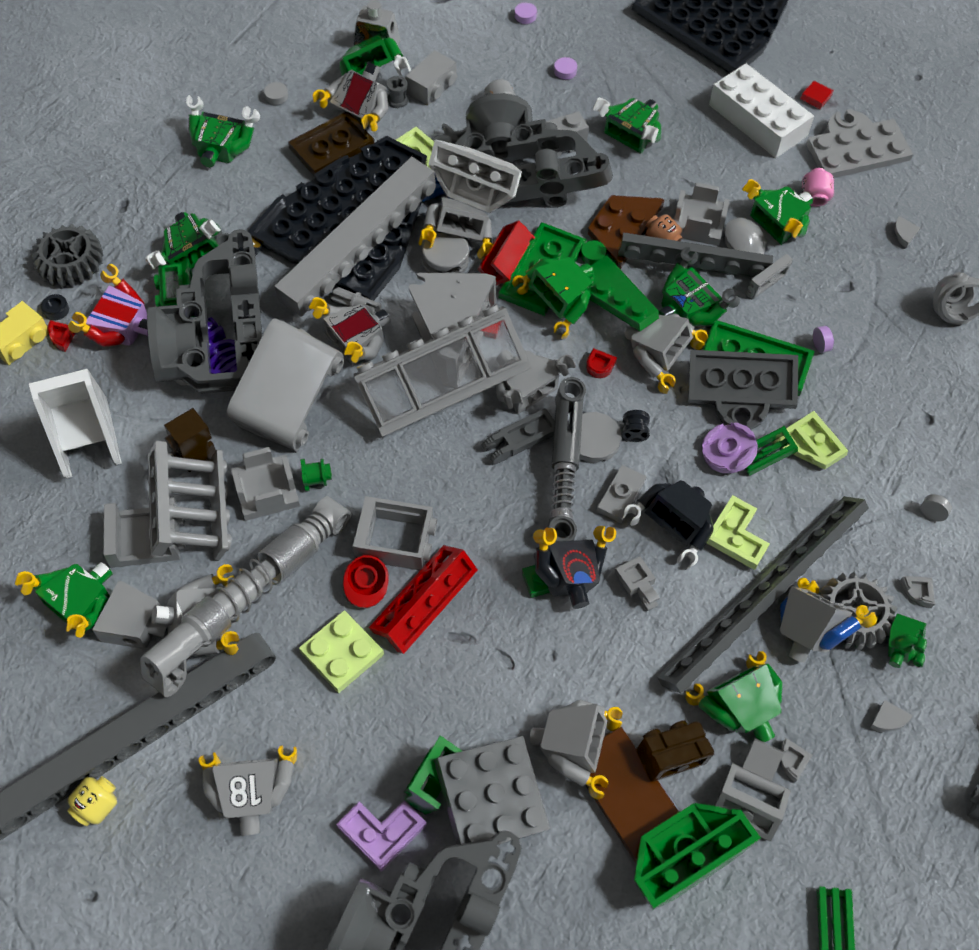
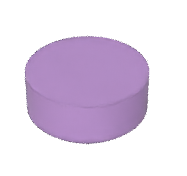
(525, 13)
(565, 68)
(823, 339)

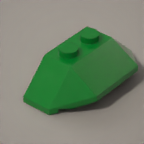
(690, 850)

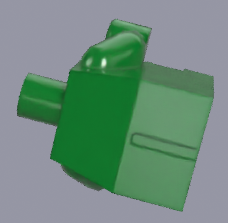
(907, 641)

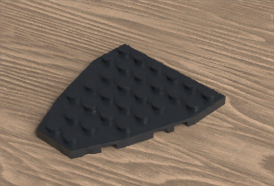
(718, 29)
(308, 215)

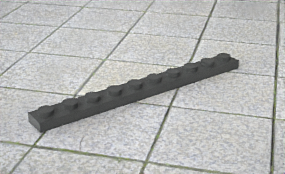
(762, 594)

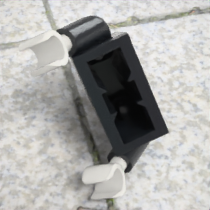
(680, 511)

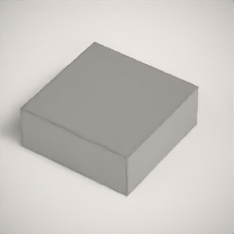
(763, 759)

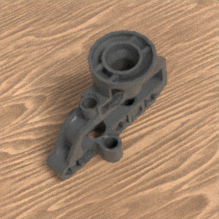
(505, 129)
(182, 341)
(369, 918)

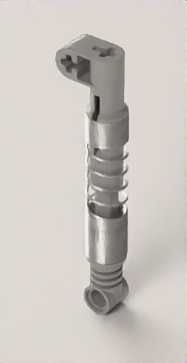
(165, 662)

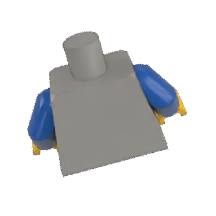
(817, 622)

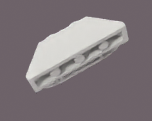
(474, 176)

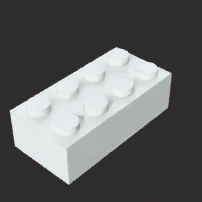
(761, 110)

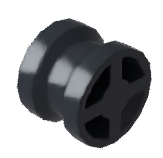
(636, 426)

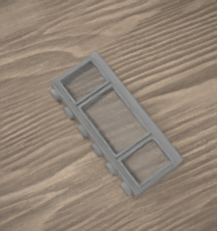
(442, 369)

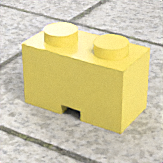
(20, 332)

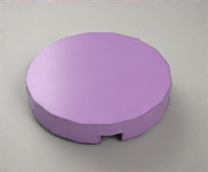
(729, 448)

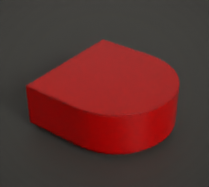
(600, 364)

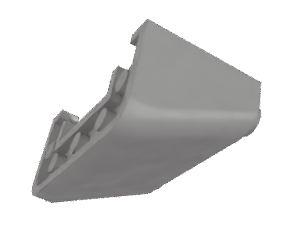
(282, 384)

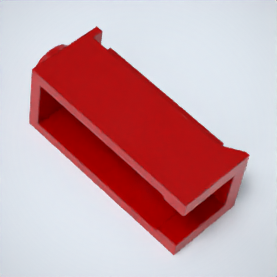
(506, 252)

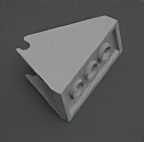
(449, 298)

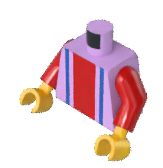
(116, 317)

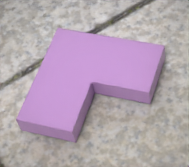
(381, 840)

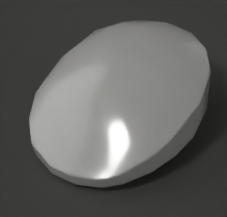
(744, 236)

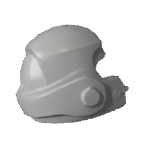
(953, 297)

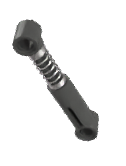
(566, 454)

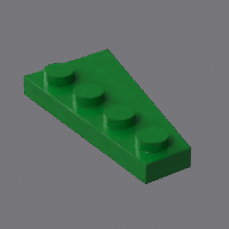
(619, 295)

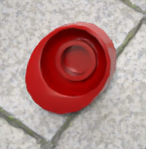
(365, 581)

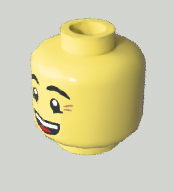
(92, 800)

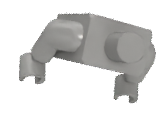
(534, 384)

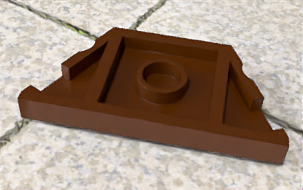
(622, 216)

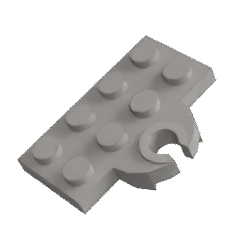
(858, 145)

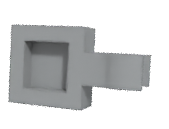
(638, 578)

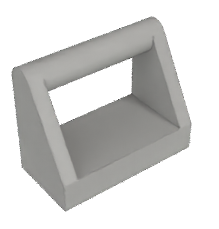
(761, 815)

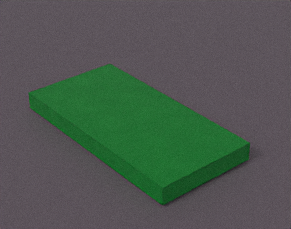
(548, 243)
(737, 339)

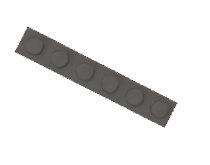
(709, 257)

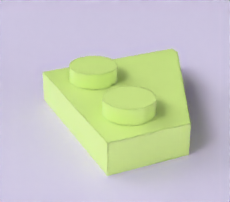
(815, 441)

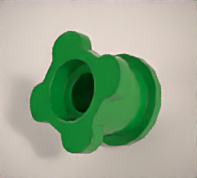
(315, 473)

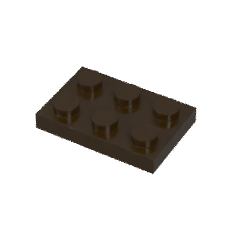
(330, 142)

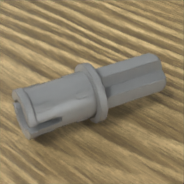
(352, 299)

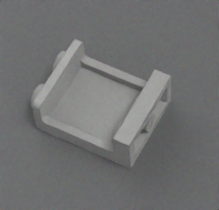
(129, 537)

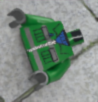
(692, 296)

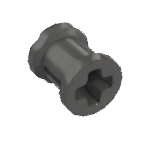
(397, 86)

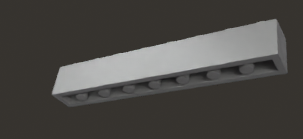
(356, 236)

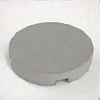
(599, 437)

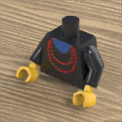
(572, 565)

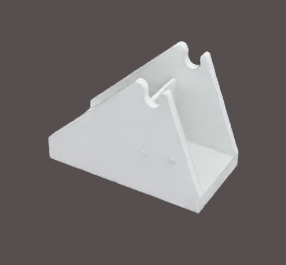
(74, 415)

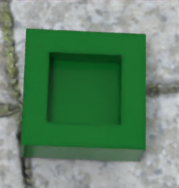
(533, 582)

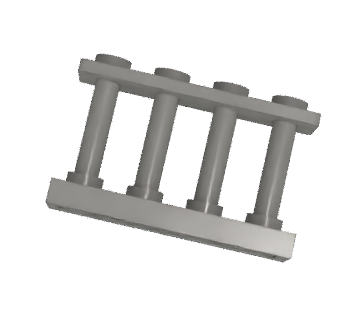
(162, 511)

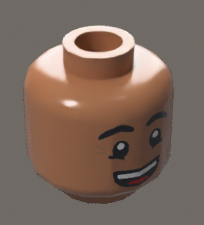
(664, 228)

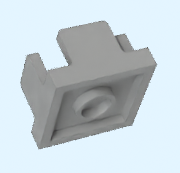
(701, 214)
(264, 484)

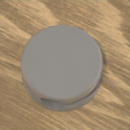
(447, 255)

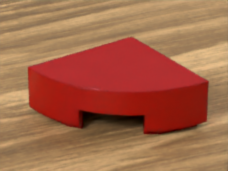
(60, 335)

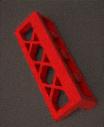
(426, 598)

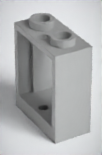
(398, 511)

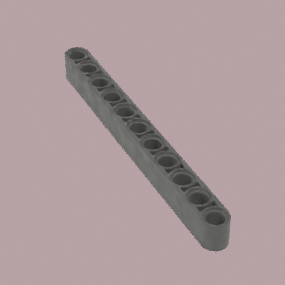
(131, 733)

